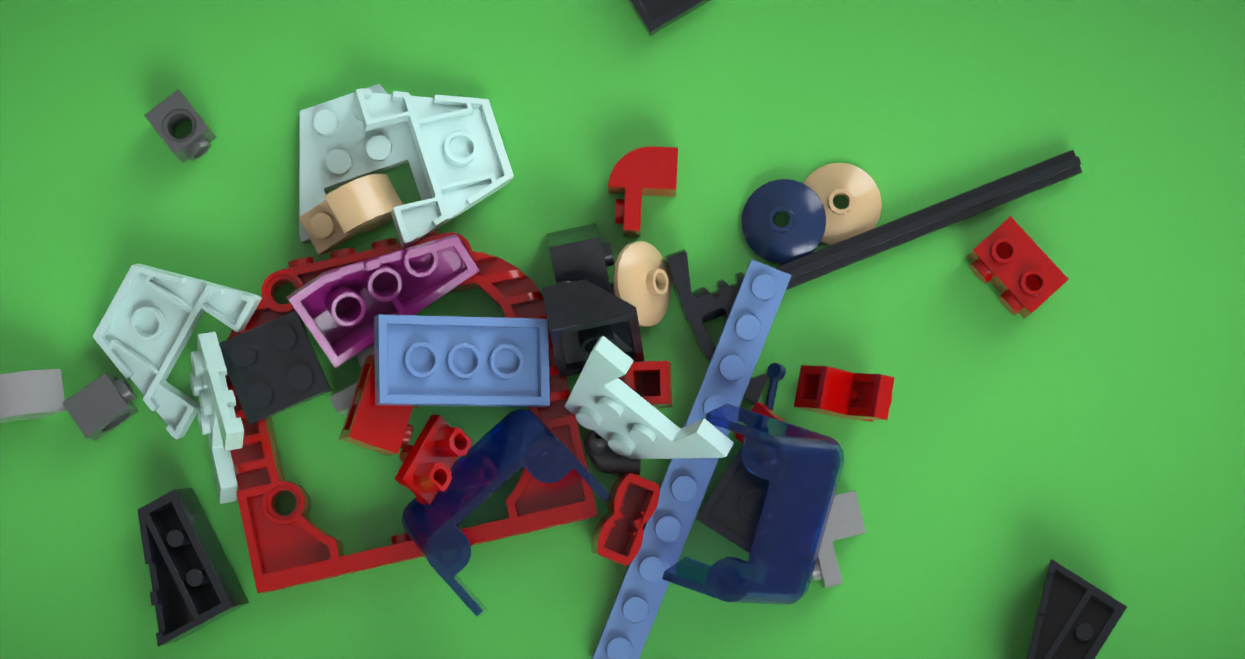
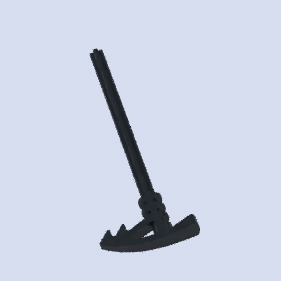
(702, 306)

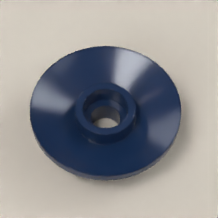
(802, 232)

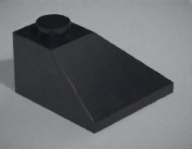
(581, 315)

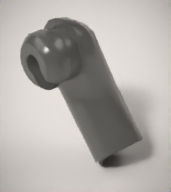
(606, 459)

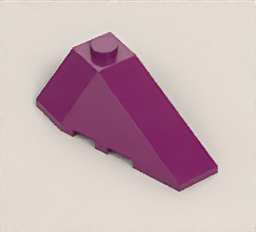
(344, 301)

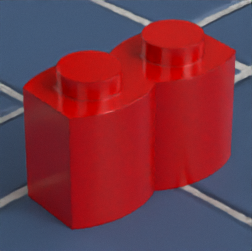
(621, 531)

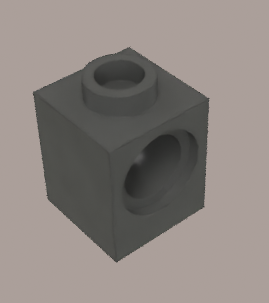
(172, 112)
(101, 406)

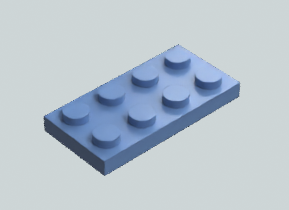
(461, 361)

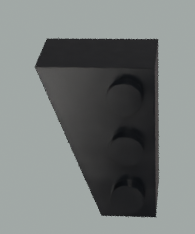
(186, 566)

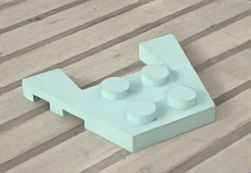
(456, 149)
(340, 150)
(151, 326)
(216, 413)
(628, 420)

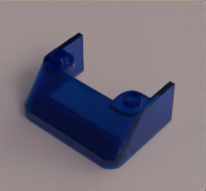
(512, 443)
(793, 519)

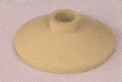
(862, 195)
(643, 281)

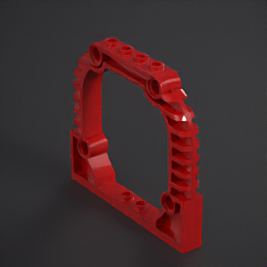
(297, 551)

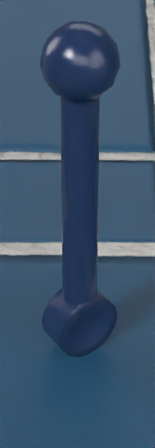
(776, 373)

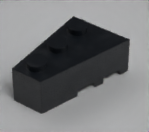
(581, 255)
(1072, 617)

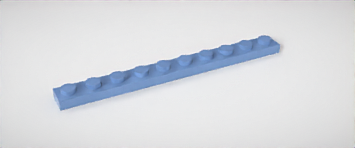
(689, 477)

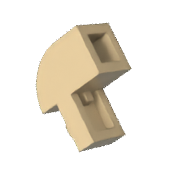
(349, 210)

